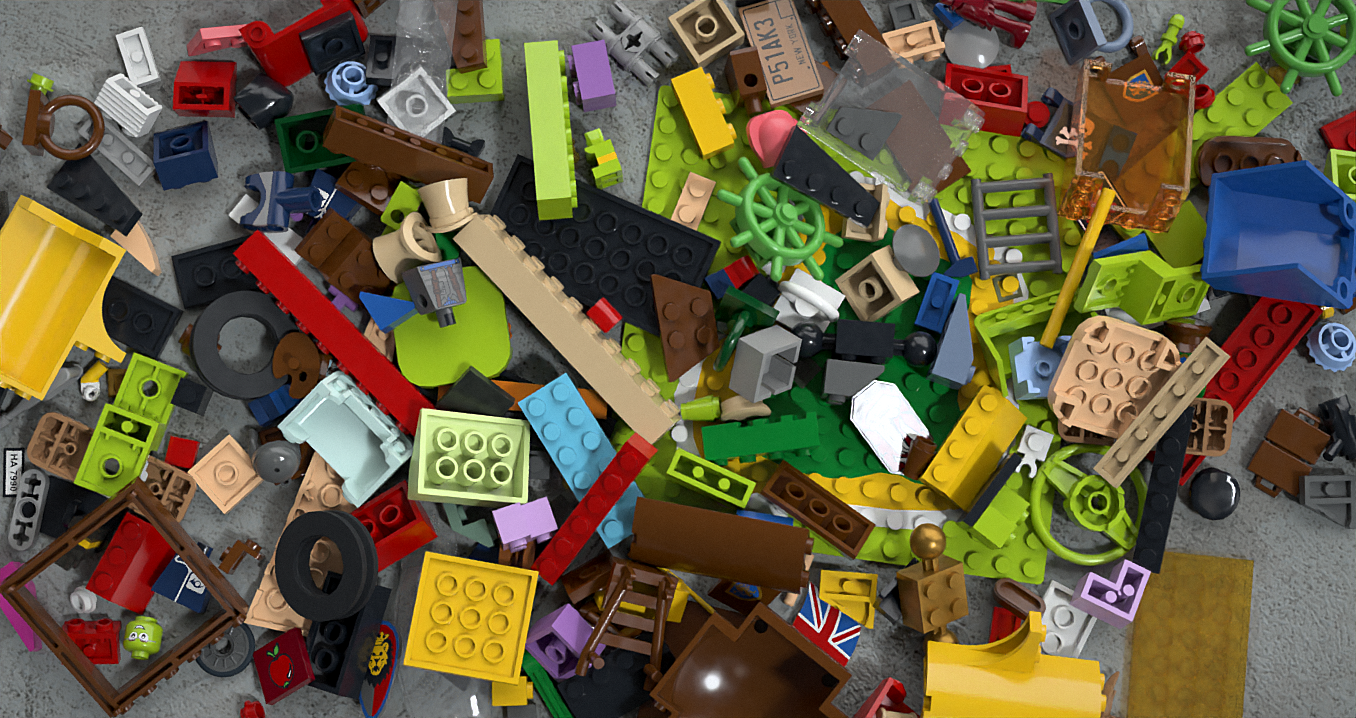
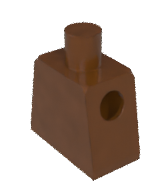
(746, 80)

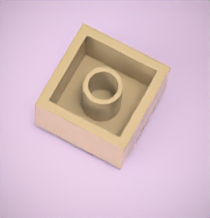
(705, 31)

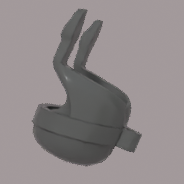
(274, 460)

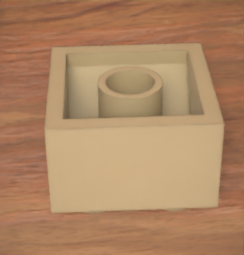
(876, 286)

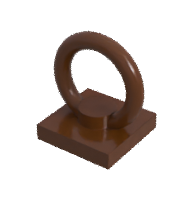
(41, 123)
(588, 579)

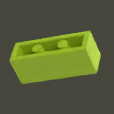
(710, 480)

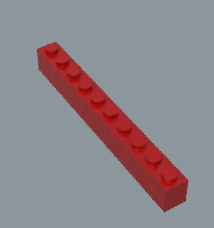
(333, 330)

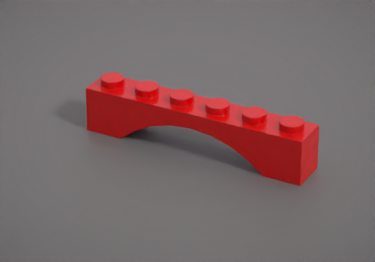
(594, 508)

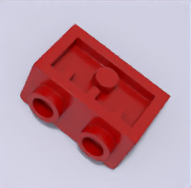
(96, 639)

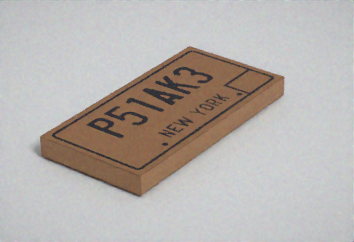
(782, 51)

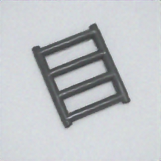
(984, 242)

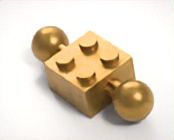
(933, 589)

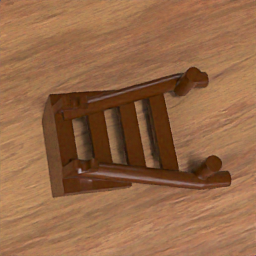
(619, 590)

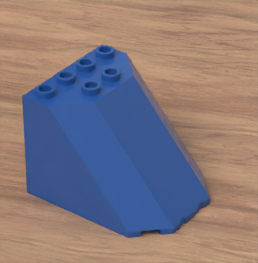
(1281, 235)

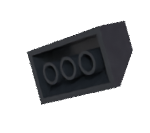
(343, 647)
(614, 687)

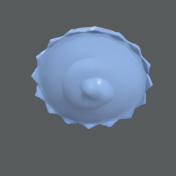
(348, 84)
(1332, 345)

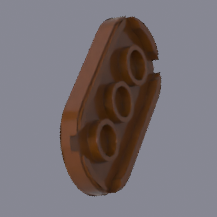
(1239, 153)

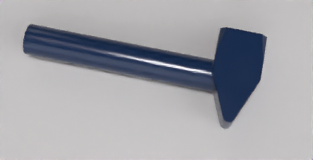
(959, 268)

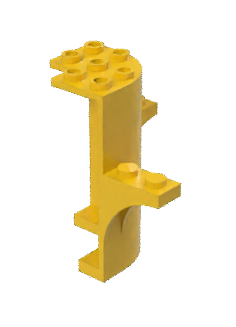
(50, 296)
(1009, 679)

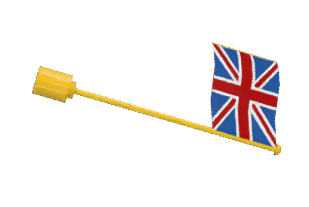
(819, 622)

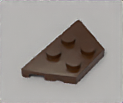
(684, 324)

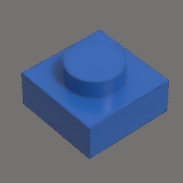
(947, 16)

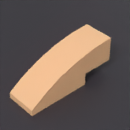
(140, 247)

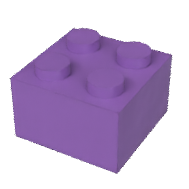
(592, 69)
(559, 640)

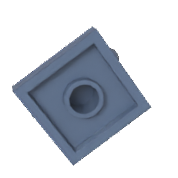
(1081, 32)

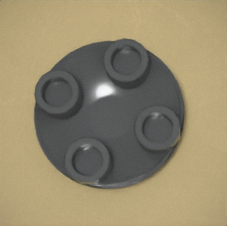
(915, 251)

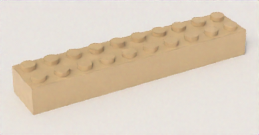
(567, 327)

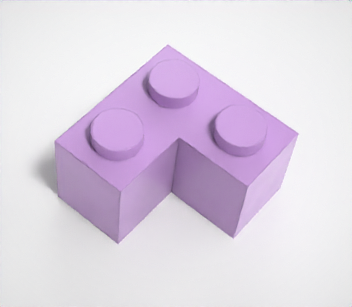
(524, 523)
(1112, 599)

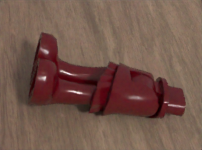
(983, 14)

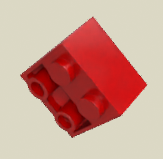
(205, 89)

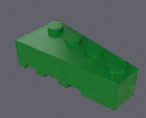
(761, 438)

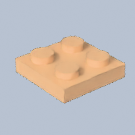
(226, 474)

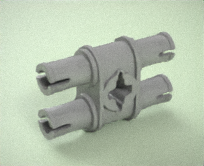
(634, 29)

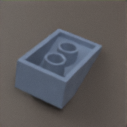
(954, 349)

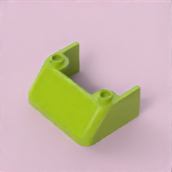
(1022, 319)

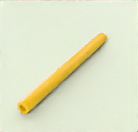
(1077, 268)

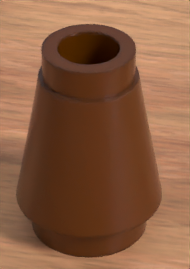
(919, 456)

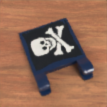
(1057, 133)

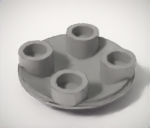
(971, 45)

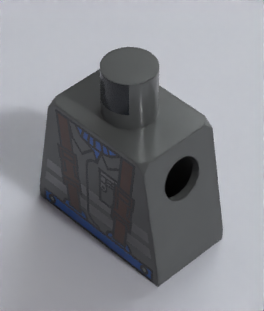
(437, 289)

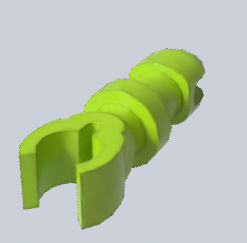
(1169, 38)

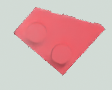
(215, 39)

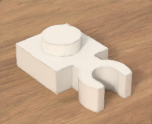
(1033, 446)

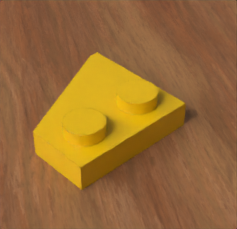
(850, 593)

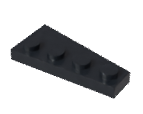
(819, 177)
(96, 193)

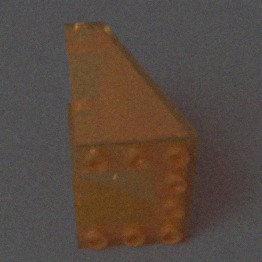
(1143, 169)

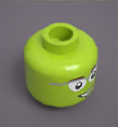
(142, 637)

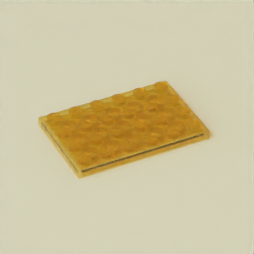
(1191, 639)

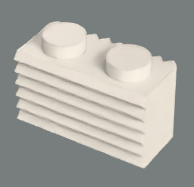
(128, 106)

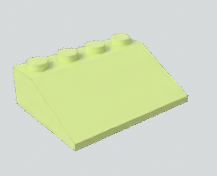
(469, 459)

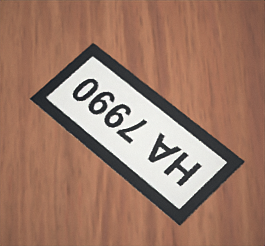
(12, 470)

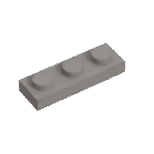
(122, 153)

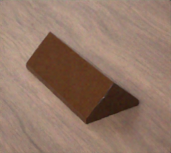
(817, 510)

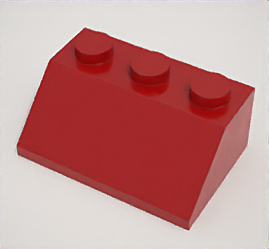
(1003, 107)
(395, 524)
(131, 564)

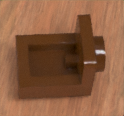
(233, 556)

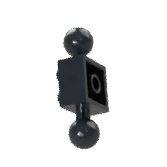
(865, 343)

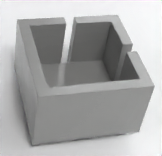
(757, 367)

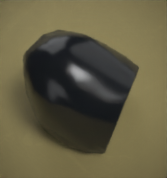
(264, 101)

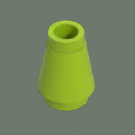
(702, 409)

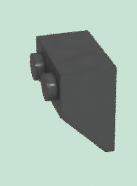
(845, 379)

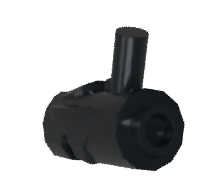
(1340, 427)

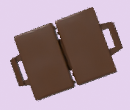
(1294, 441)

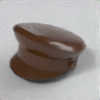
(1186, 332)

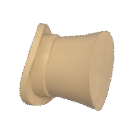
(447, 205)
(406, 248)

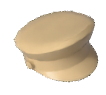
(742, 410)

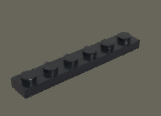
(1162, 493)

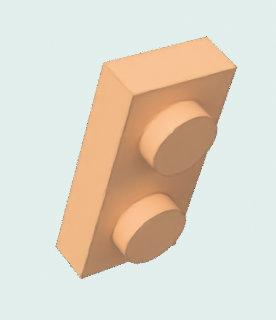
(693, 201)

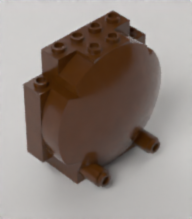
(751, 672)

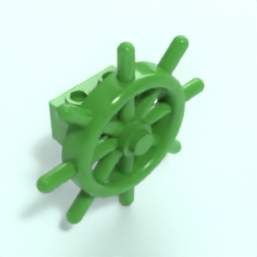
(1304, 39)
(771, 226)

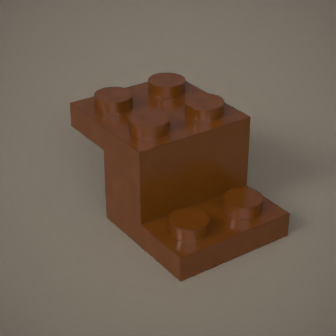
(344, 257)

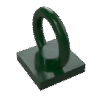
(738, 317)

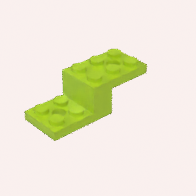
(1142, 287)
(130, 426)

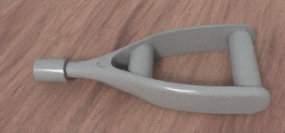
(63, 379)

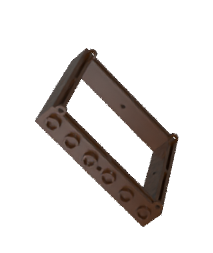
(144, 683)

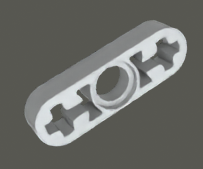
(32, 532)

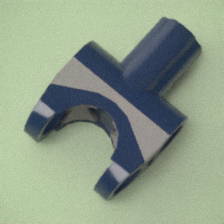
(278, 201)

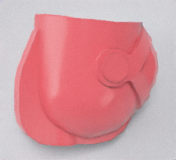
(768, 135)

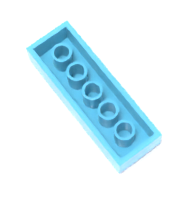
(579, 449)

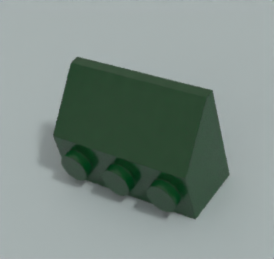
(302, 140)

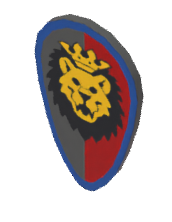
(381, 671)

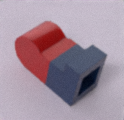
(735, 274)

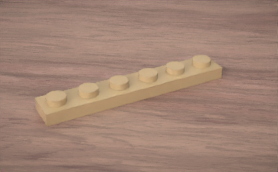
(1161, 412)

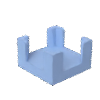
(1034, 366)

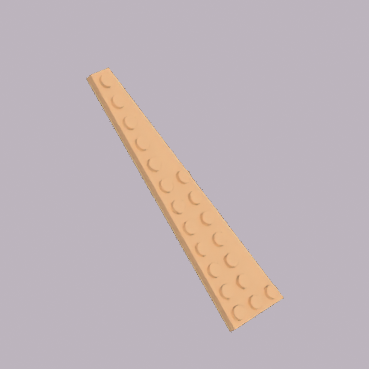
(318, 492)

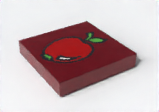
(283, 666)

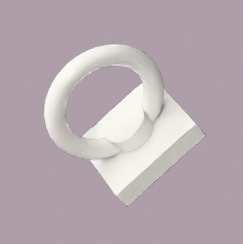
(807, 301)

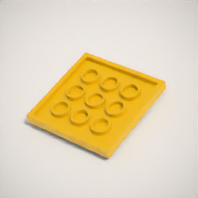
(471, 618)

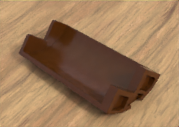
(721, 545)

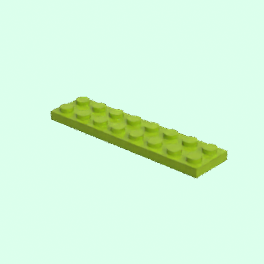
(1237, 111)

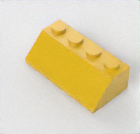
(973, 447)

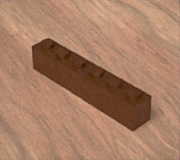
(404, 152)

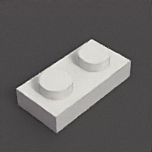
(138, 57)

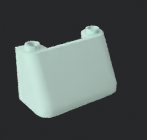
(349, 435)

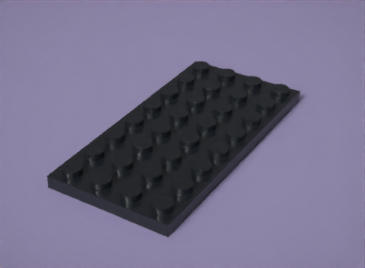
(605, 246)

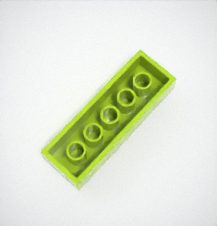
(550, 130)

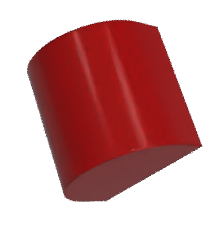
(604, 315)

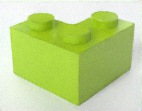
(482, 84)
(1000, 519)

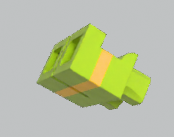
(603, 155)

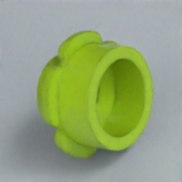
(40, 83)

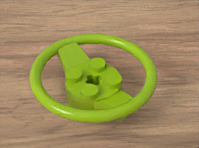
(1078, 491)

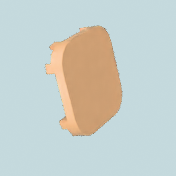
(1110, 375)

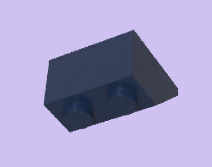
(185, 156)

